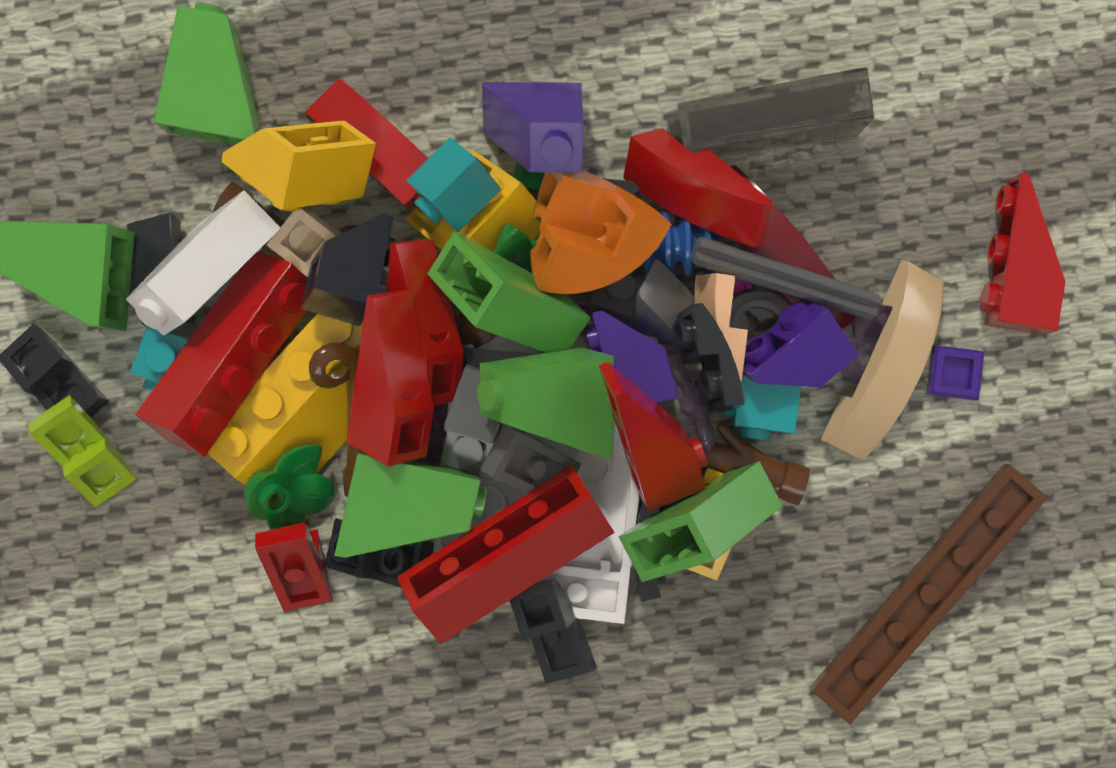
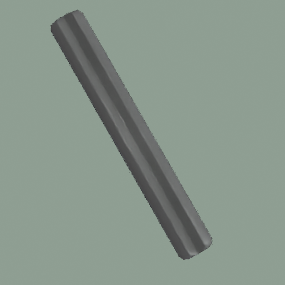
(785, 278)

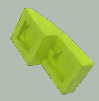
(82, 450)

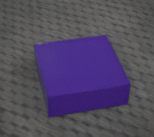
(955, 372)

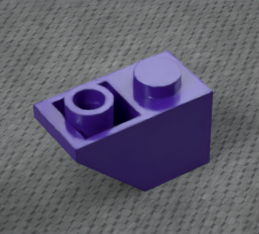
(799, 349)
(634, 356)

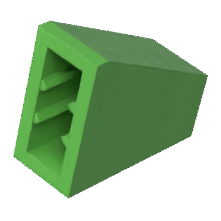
(206, 79)
(72, 267)
(505, 297)
(552, 397)
(406, 504)
(701, 524)

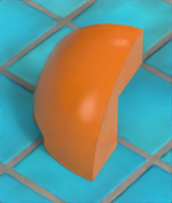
(590, 233)

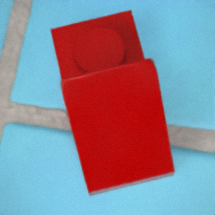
(294, 565)

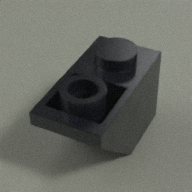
(349, 270)

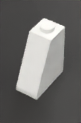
(202, 263)

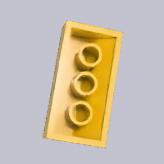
(288, 407)

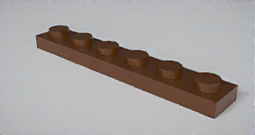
(928, 593)

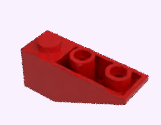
(1026, 272)
(436, 322)
(391, 386)

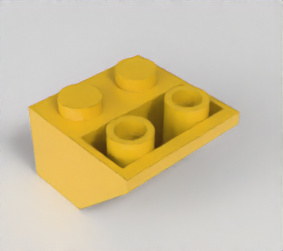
(304, 163)
(510, 205)

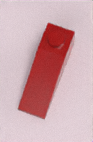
(656, 448)

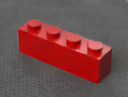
(226, 354)
(504, 555)

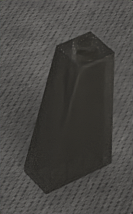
(777, 115)

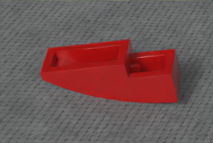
(394, 154)
(697, 187)

